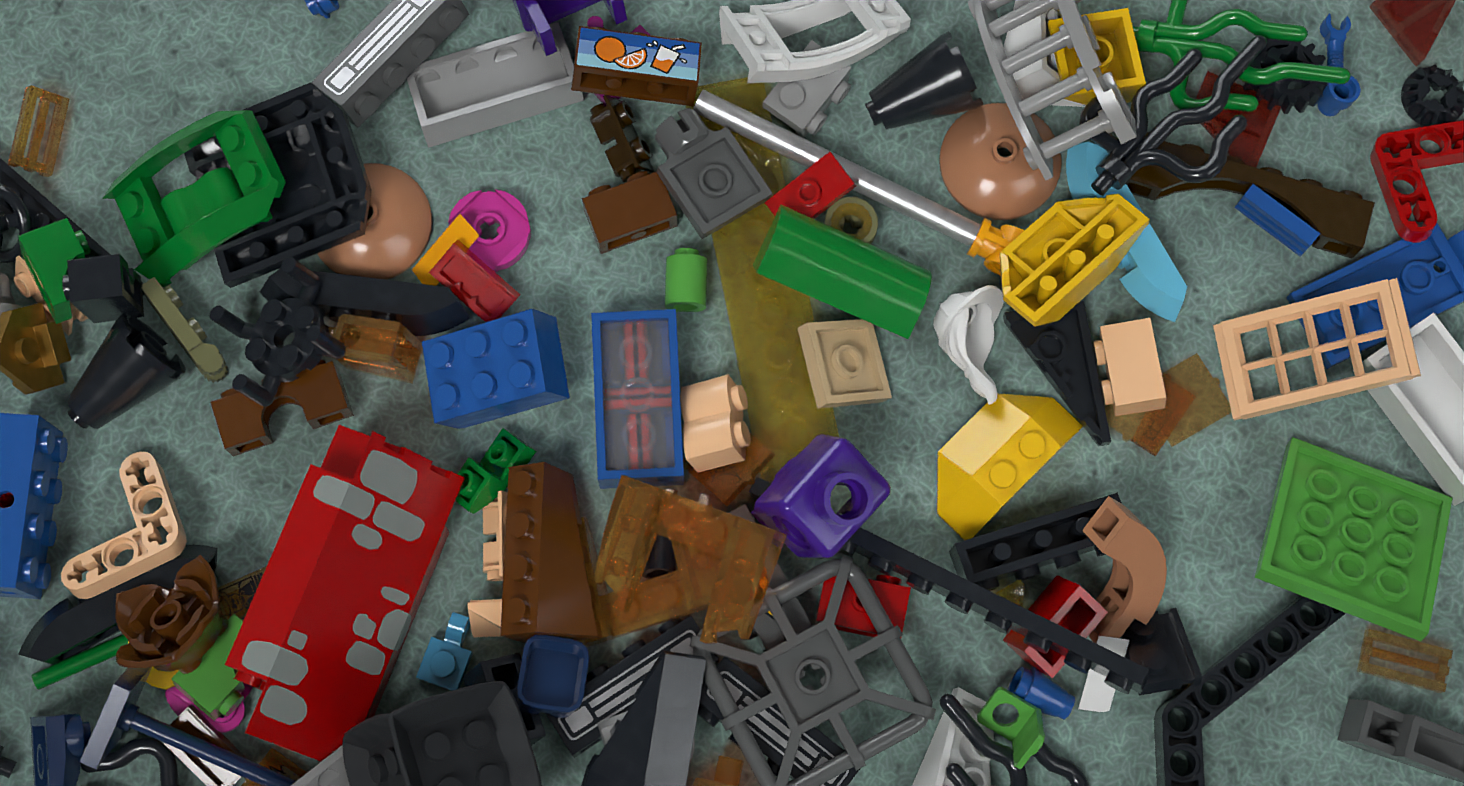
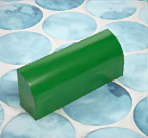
(843, 271)

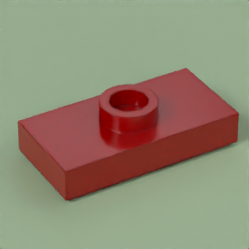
(814, 188)
(474, 282)

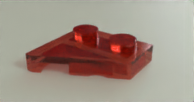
(1413, 23)
(1252, 140)

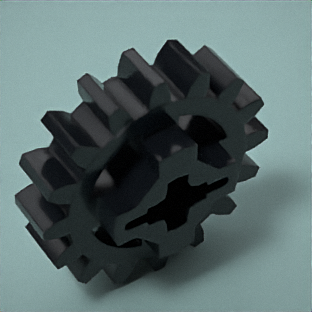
(1288, 91)

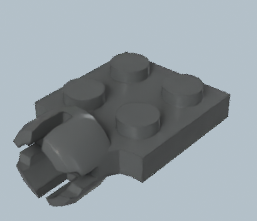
(707, 173)

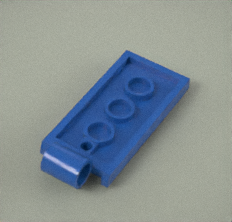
(1421, 288)

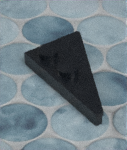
(1068, 362)

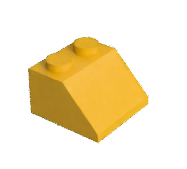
(1117, 54)

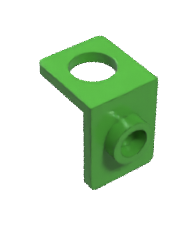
(1024, 732)

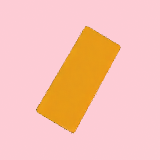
(458, 229)

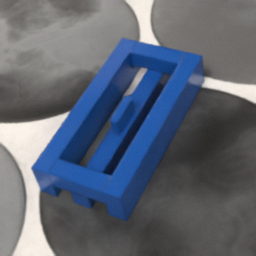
(1277, 220)

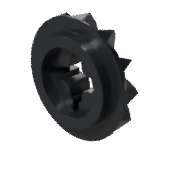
(1432, 112)

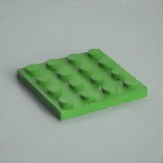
(1355, 539)

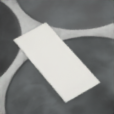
(1097, 694)

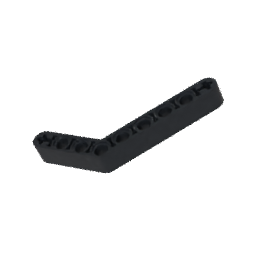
(1230, 687)

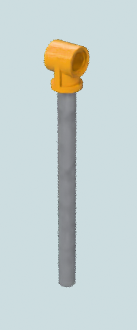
(981, 238)

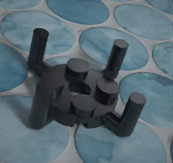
(272, 328)

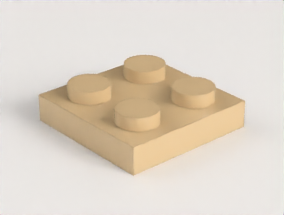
(844, 363)

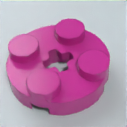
(513, 229)

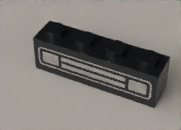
(613, 689)
(771, 728)

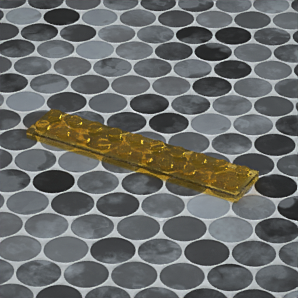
(765, 312)

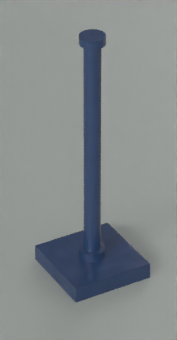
(122, 713)

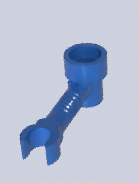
(1337, 96)

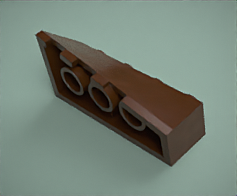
(544, 558)

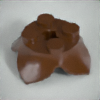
(171, 625)

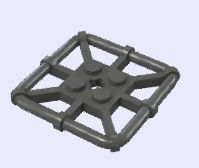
(841, 686)

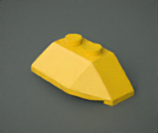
(1067, 255)
(998, 457)

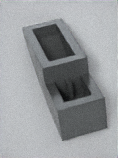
(1403, 738)

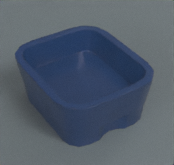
(552, 675)

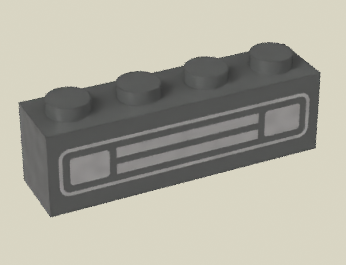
(387, 54)

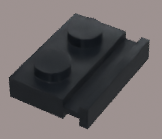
(1164, 651)

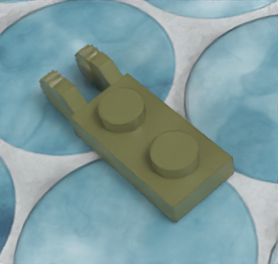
(187, 333)

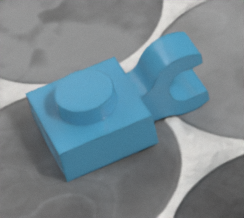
(446, 660)

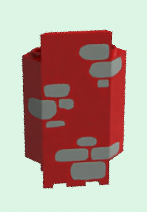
(342, 591)

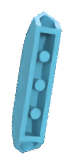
(1151, 273)

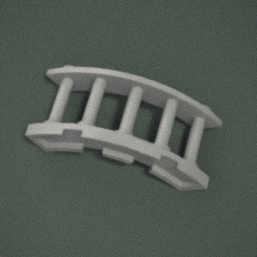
(1074, 33)

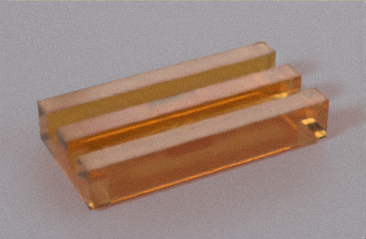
(23, 128)
(1440, 669)

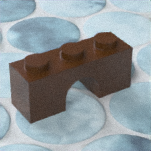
(246, 423)

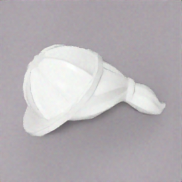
(967, 334)

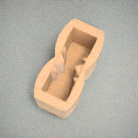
(714, 423)

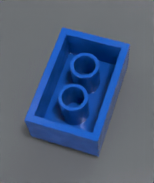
(495, 369)

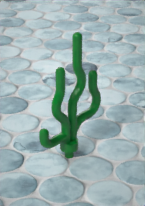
(1177, 39)

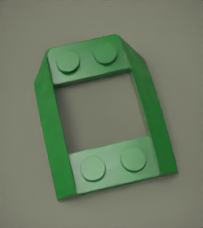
(141, 206)

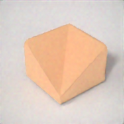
(485, 617)

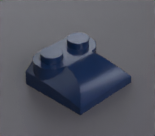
(58, 748)

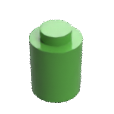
(686, 281)

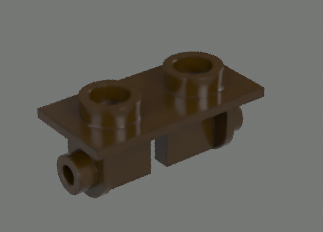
(616, 123)

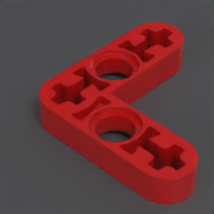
(1408, 168)

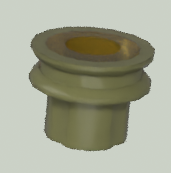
(857, 213)

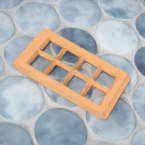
(1395, 330)

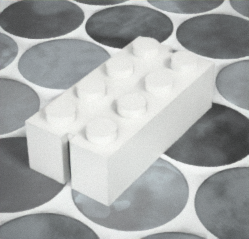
(1431, 406)

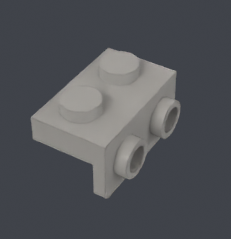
(805, 101)

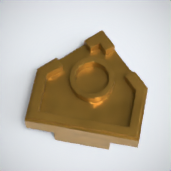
(32, 349)

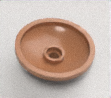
(982, 178)
(394, 232)

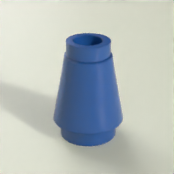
(1042, 692)

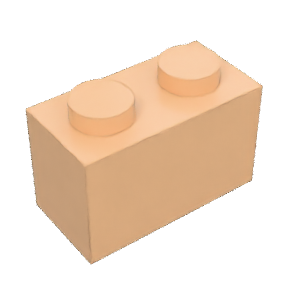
(1131, 367)

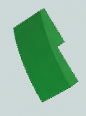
(491, 475)

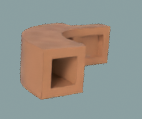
(1137, 569)

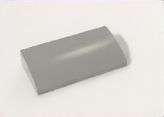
(491, 86)

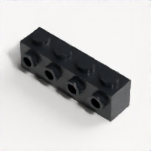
(1027, 546)

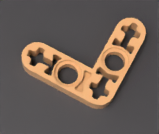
(143, 539)

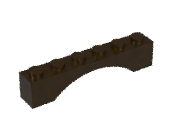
(1338, 216)

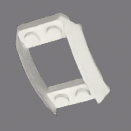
(761, 31)

